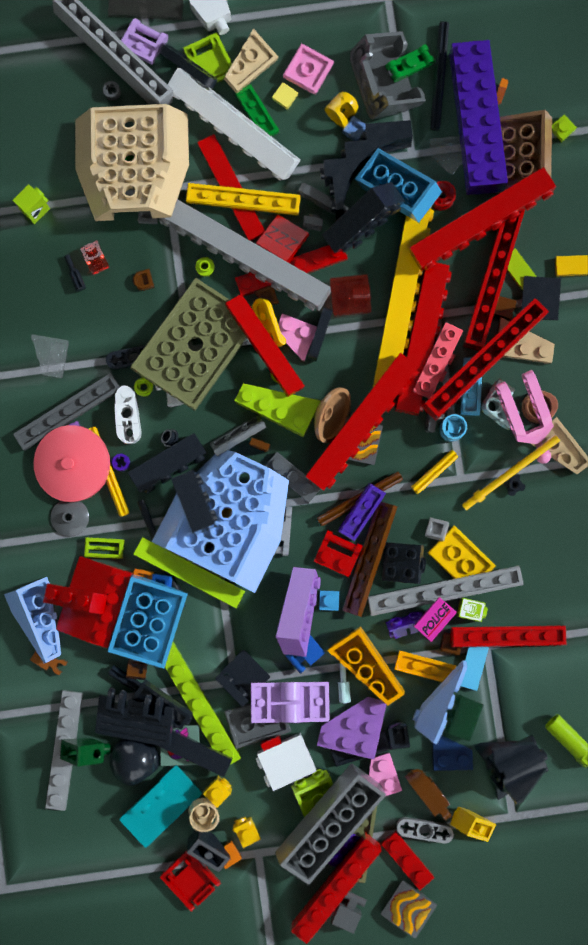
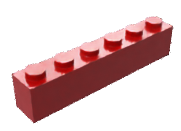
(335, 887)

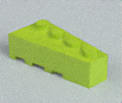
(289, 412)

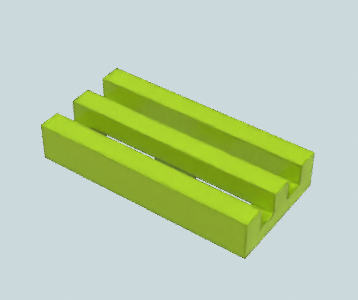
(120, 548)

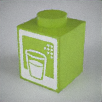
(472, 609)

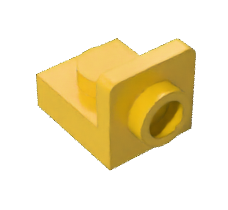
(246, 831)

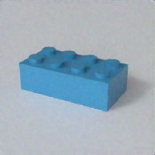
(414, 187)

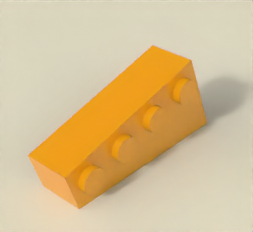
(366, 663)

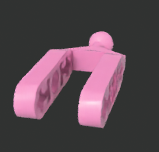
(537, 434)

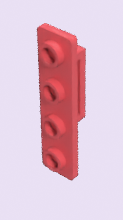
(439, 358)

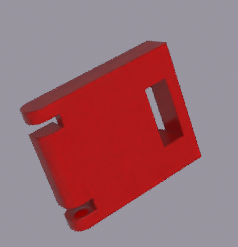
(192, 882)

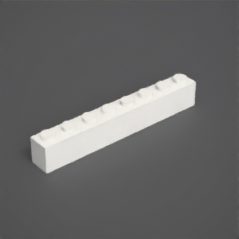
(233, 124)

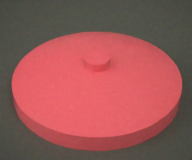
(71, 463)

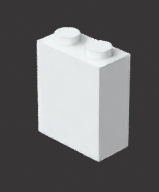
(286, 762)

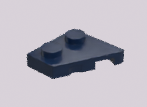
(451, 756)

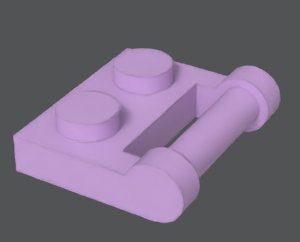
(141, 46)

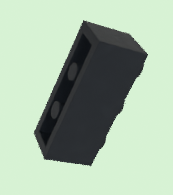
(195, 502)

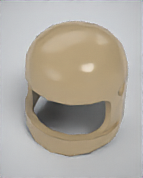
(201, 818)

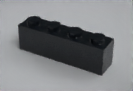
(167, 463)

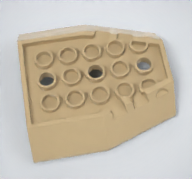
(159, 165)

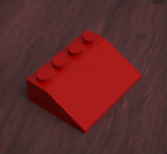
(100, 579)

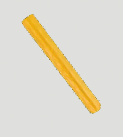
(114, 488)

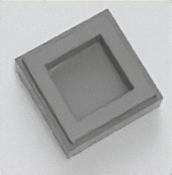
(437, 529)

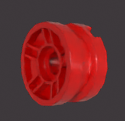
(450, 192)

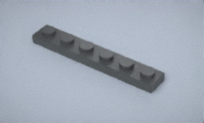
(67, 411)

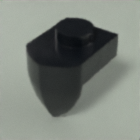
(398, 736)

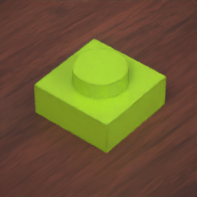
(563, 128)

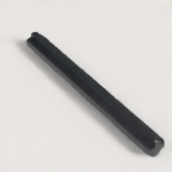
(439, 77)

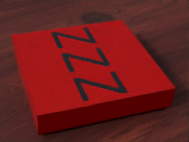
(282, 238)

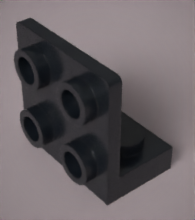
(239, 675)

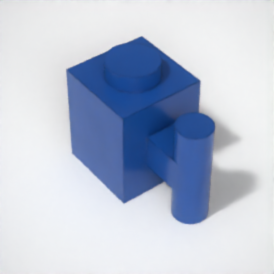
(314, 652)

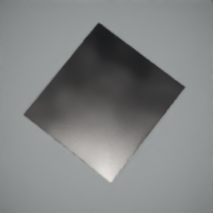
(546, 291)

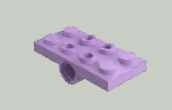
(290, 702)

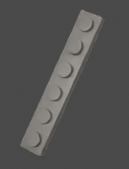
(61, 770)

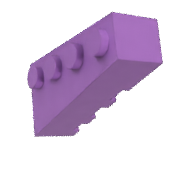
(298, 612)

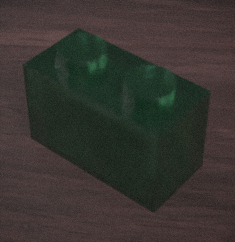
(463, 717)

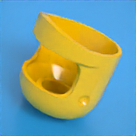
(342, 101)

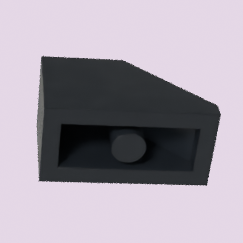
(207, 849)

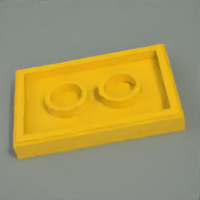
(459, 555)

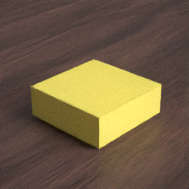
(285, 96)

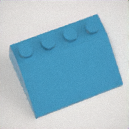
(147, 621)

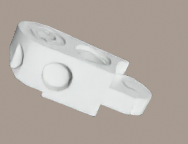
(126, 399)

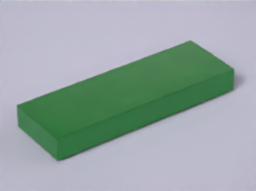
(256, 110)

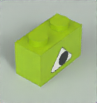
(32, 203)

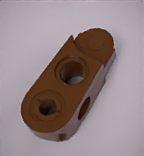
(429, 793)

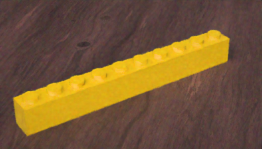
(402, 295)

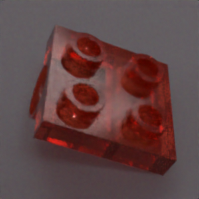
(350, 295)

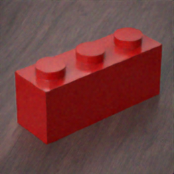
(75, 598)

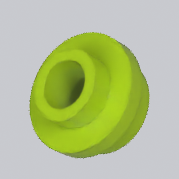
(205, 272)
(137, 387)

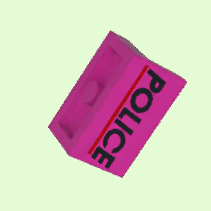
(435, 619)

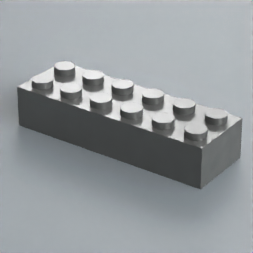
(330, 824)

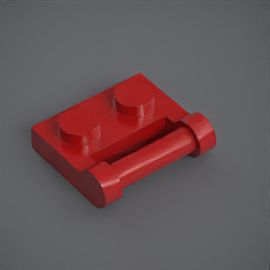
(334, 559)

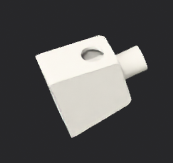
(212, 14)

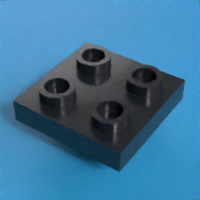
(403, 563)

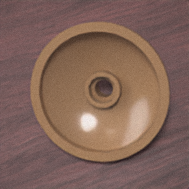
(331, 414)

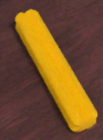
(434, 472)

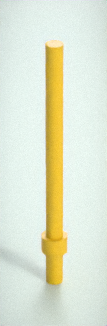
(480, 495)

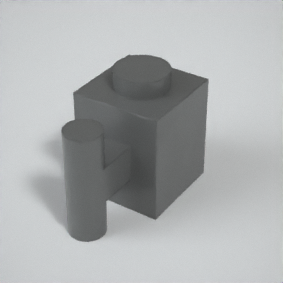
(346, 914)

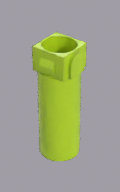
(569, 739)

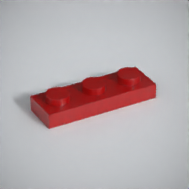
(407, 860)

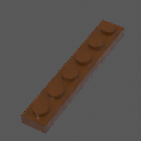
(369, 559)

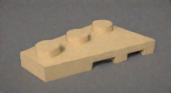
(250, 63)
(530, 347)
(567, 450)

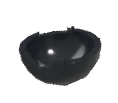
(133, 761)

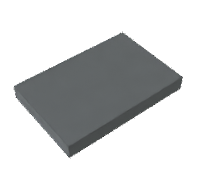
(248, 733)

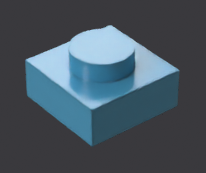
(329, 600)

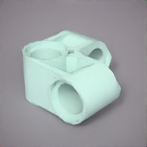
(498, 414)

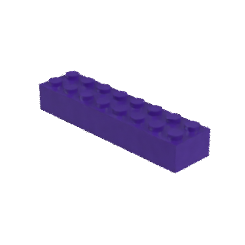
(478, 117)

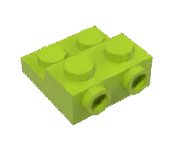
(311, 789)

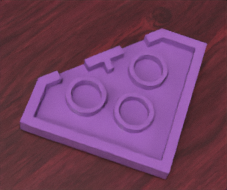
(355, 729)

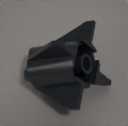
(514, 766)

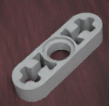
(439, 827)

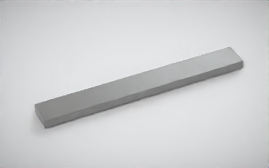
(446, 590)

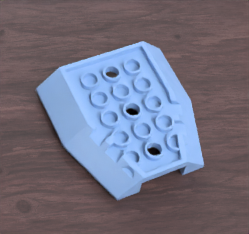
(244, 540)

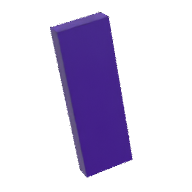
(361, 511)

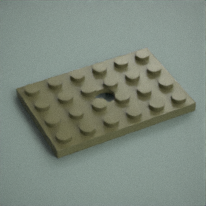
(170, 361)

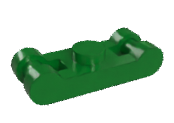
(410, 64)

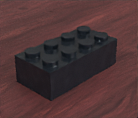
(363, 218)

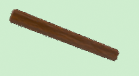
(348, 505)

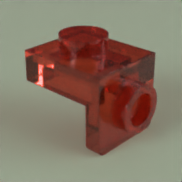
(94, 257)

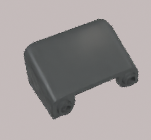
(377, 88)

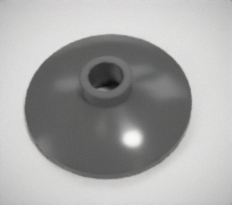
(79, 519)

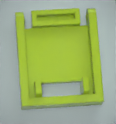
(215, 60)

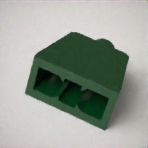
(83, 751)

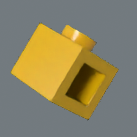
(218, 791)

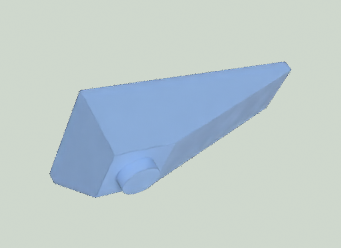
(36, 618)
(432, 714)

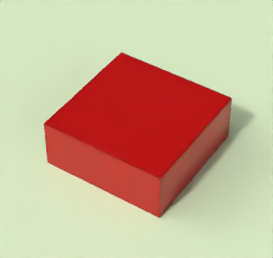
(270, 743)

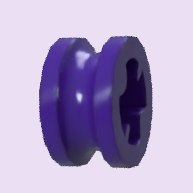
(126, 460)

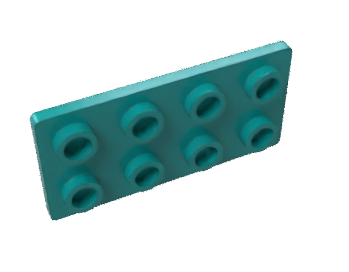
(160, 806)

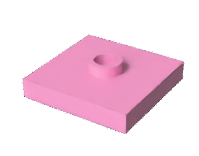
(308, 69)

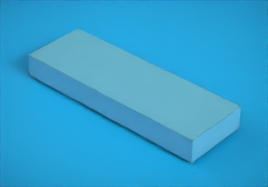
(472, 398)
(475, 661)

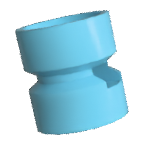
(453, 428)

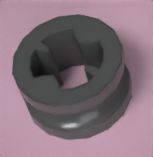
(114, 96)

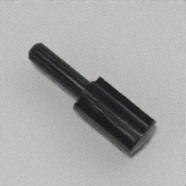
(75, 275)

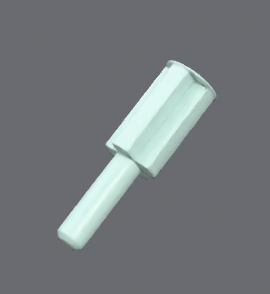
(343, 687)

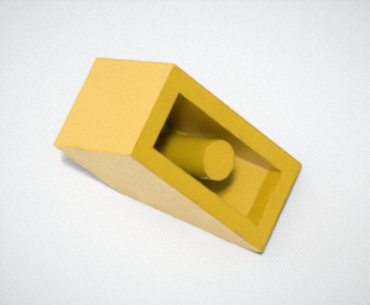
(472, 824)

